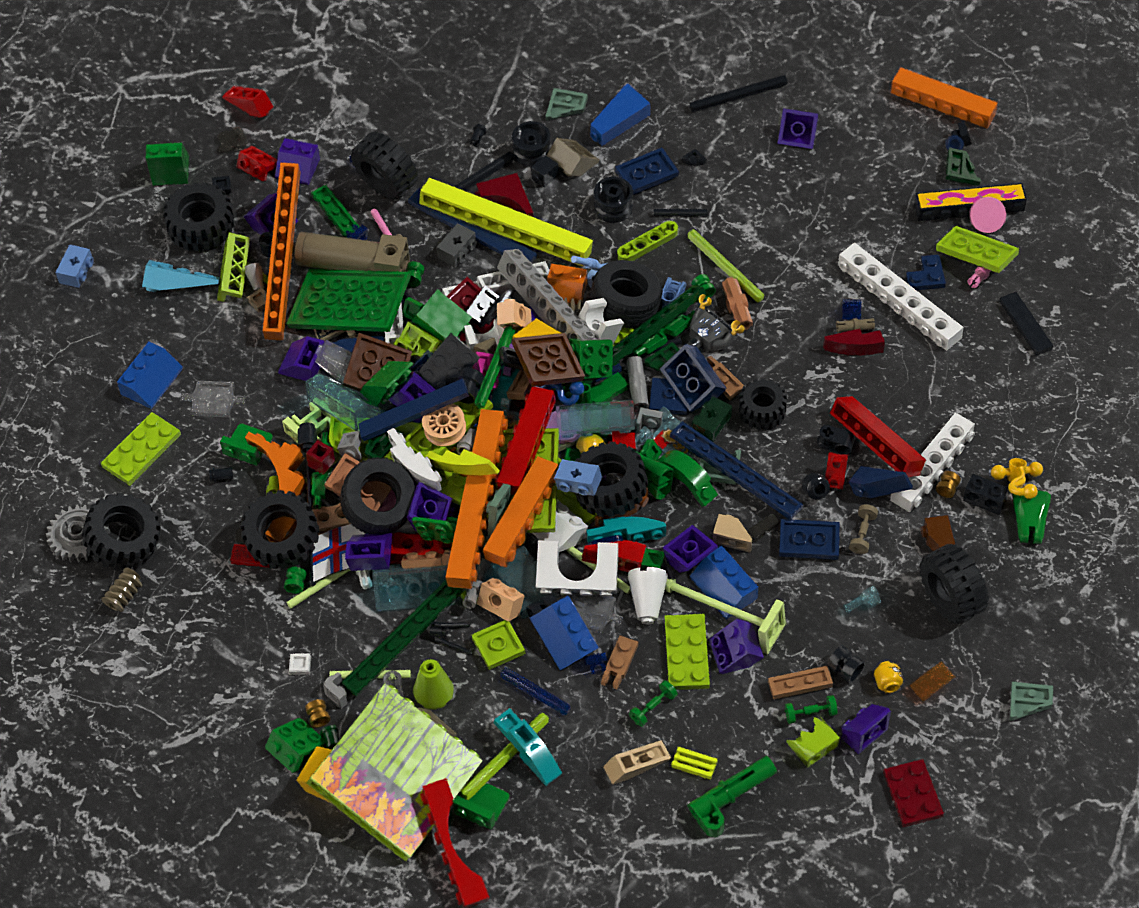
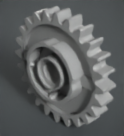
(63, 534)

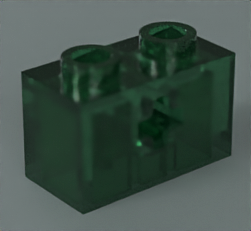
(713, 418)

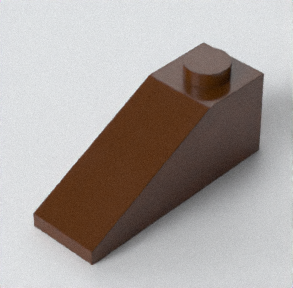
(937, 532)

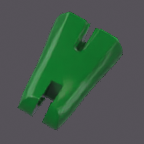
(658, 477)
(1031, 515)

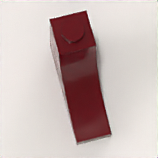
(506, 192)

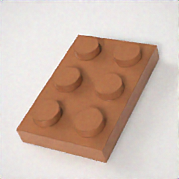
(372, 493)

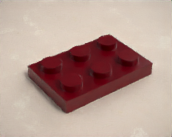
(463, 296)
(913, 793)

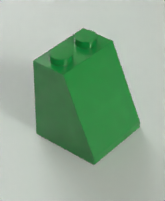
(167, 163)
(441, 317)

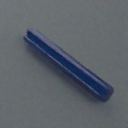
(535, 691)

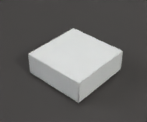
(299, 664)

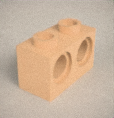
(332, 515)

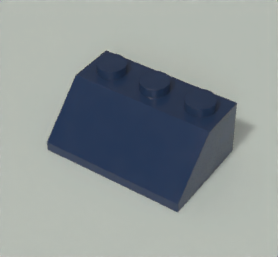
(692, 377)

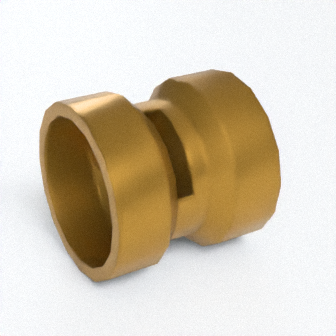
(948, 483)
(317, 713)

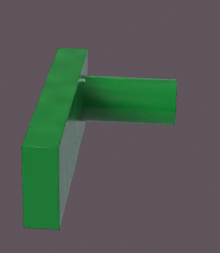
(615, 385)

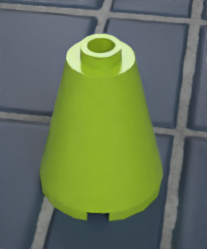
(432, 686)

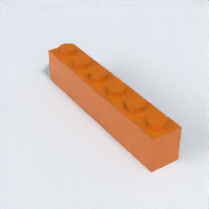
(944, 97)
(521, 512)

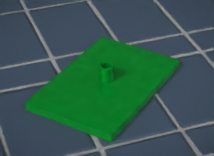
(349, 300)

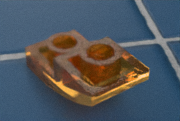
(932, 681)

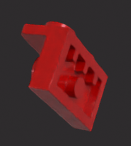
(256, 162)

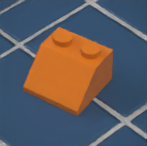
(568, 281)

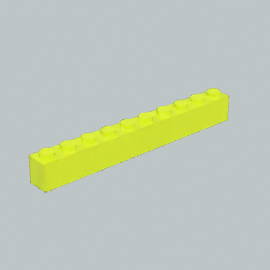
(504, 221)

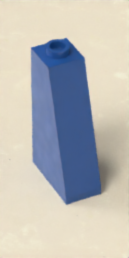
(619, 115)

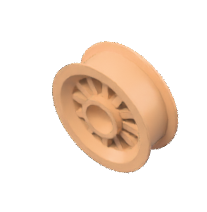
(445, 434)

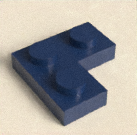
(931, 276)

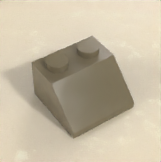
(572, 157)

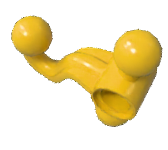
(1016, 476)

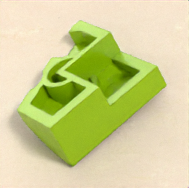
(416, 340)

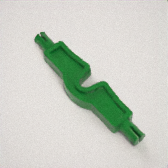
(660, 339)
(319, 480)

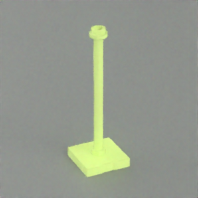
(769, 627)

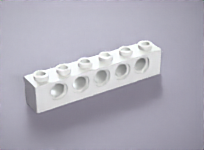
(945, 439)

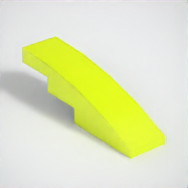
(465, 463)

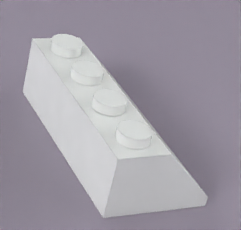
(568, 531)

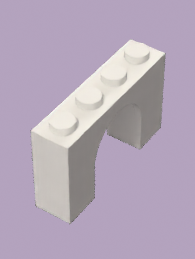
(601, 581)

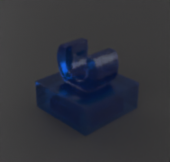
(360, 232)
(851, 308)
(595, 659)

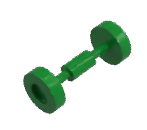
(667, 690)
(831, 706)

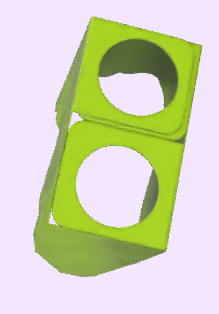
(814, 745)

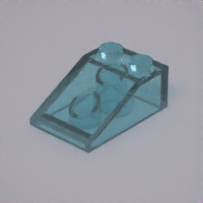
(521, 576)

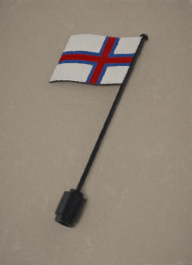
(331, 546)

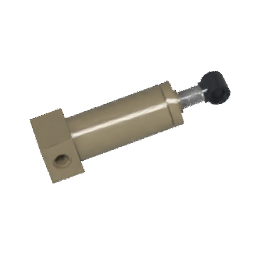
(345, 253)

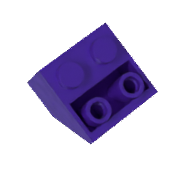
(301, 359)
(409, 390)
(369, 551)
(736, 647)

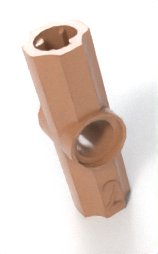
(737, 302)

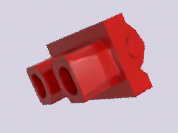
(836, 470)

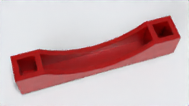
(469, 884)

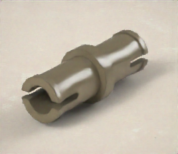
(863, 324)

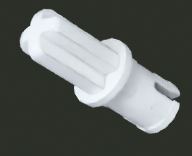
(365, 578)

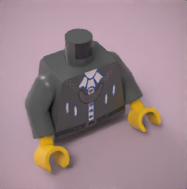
(710, 330)

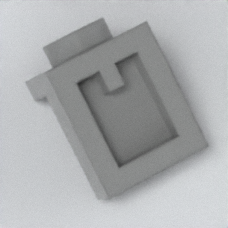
(648, 417)
(349, 444)
(334, 690)

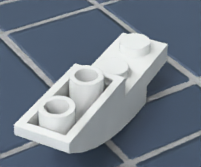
(416, 464)

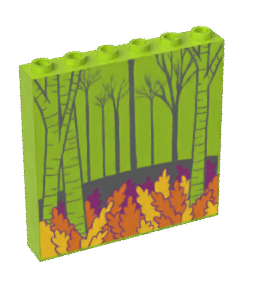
(385, 762)

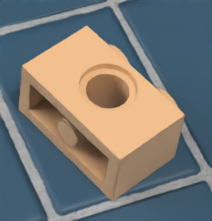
(513, 314)
(500, 599)

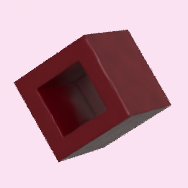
(320, 457)

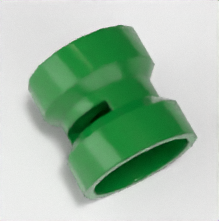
(416, 271)
(703, 281)
(294, 583)

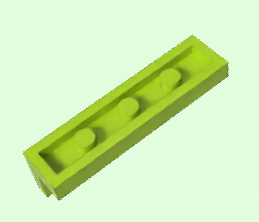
(227, 266)

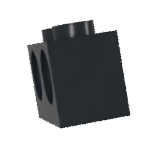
(985, 494)

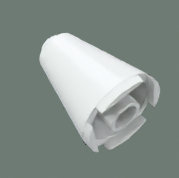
(647, 592)

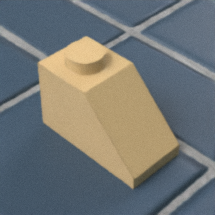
(731, 533)

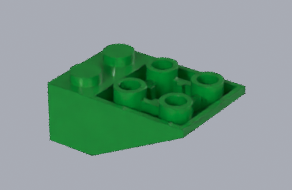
(386, 381)

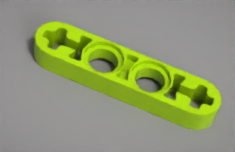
(647, 241)

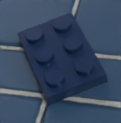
(647, 170)
(809, 539)

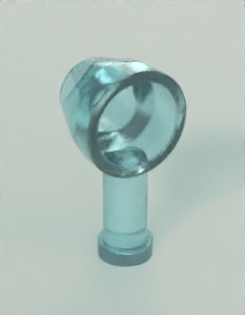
(869, 597)

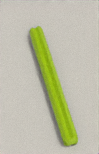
(725, 265)
(499, 761)

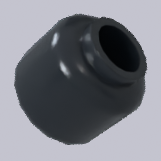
(815, 486)

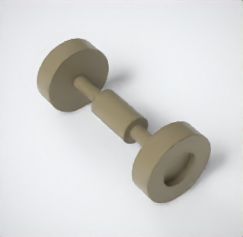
(859, 545)

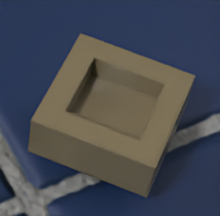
(258, 299)

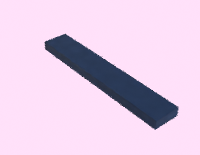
(413, 409)

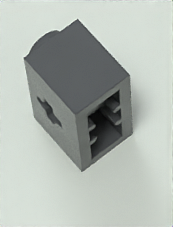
(456, 245)

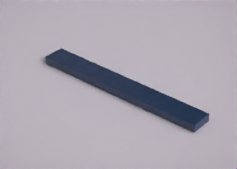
(485, 237)
(736, 470)

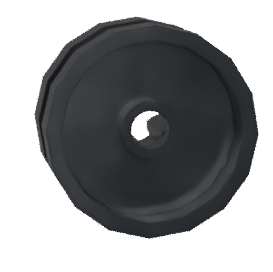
(530, 142)
(613, 199)

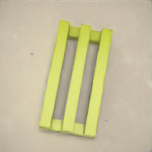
(702, 762)

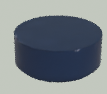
(955, 142)

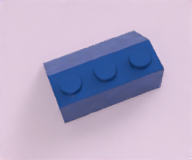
(149, 375)
(724, 580)
(564, 632)

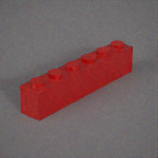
(877, 436)
(526, 438)

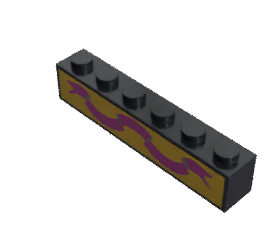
(958, 202)

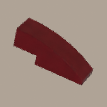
(855, 343)

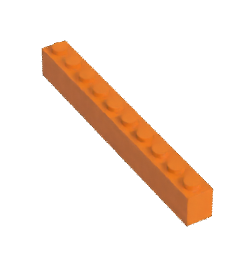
(281, 251)
(476, 495)

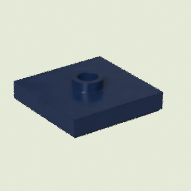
(664, 395)

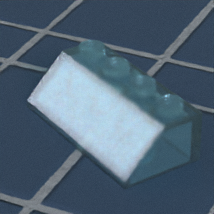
(340, 401)
(595, 417)
(406, 587)

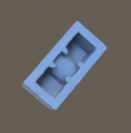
(74, 266)
(578, 477)

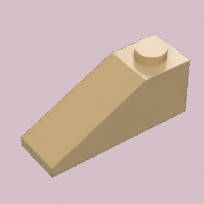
(636, 761)

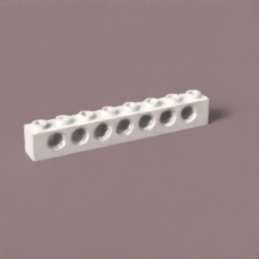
(900, 296)

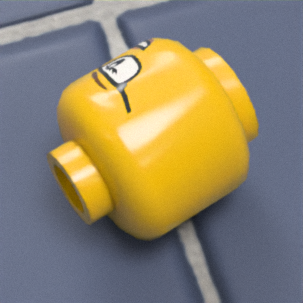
(888, 677)

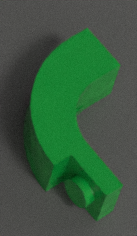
(691, 475)

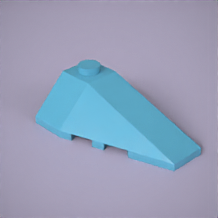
(163, 277)

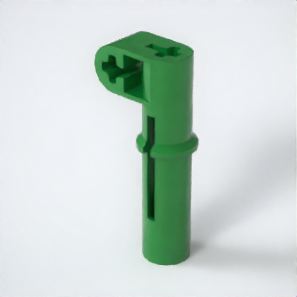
(726, 793)

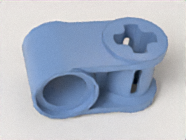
(671, 291)

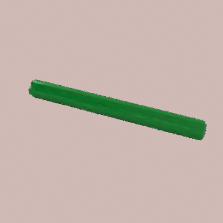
(493, 369)

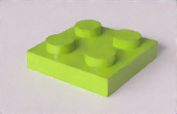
(498, 644)

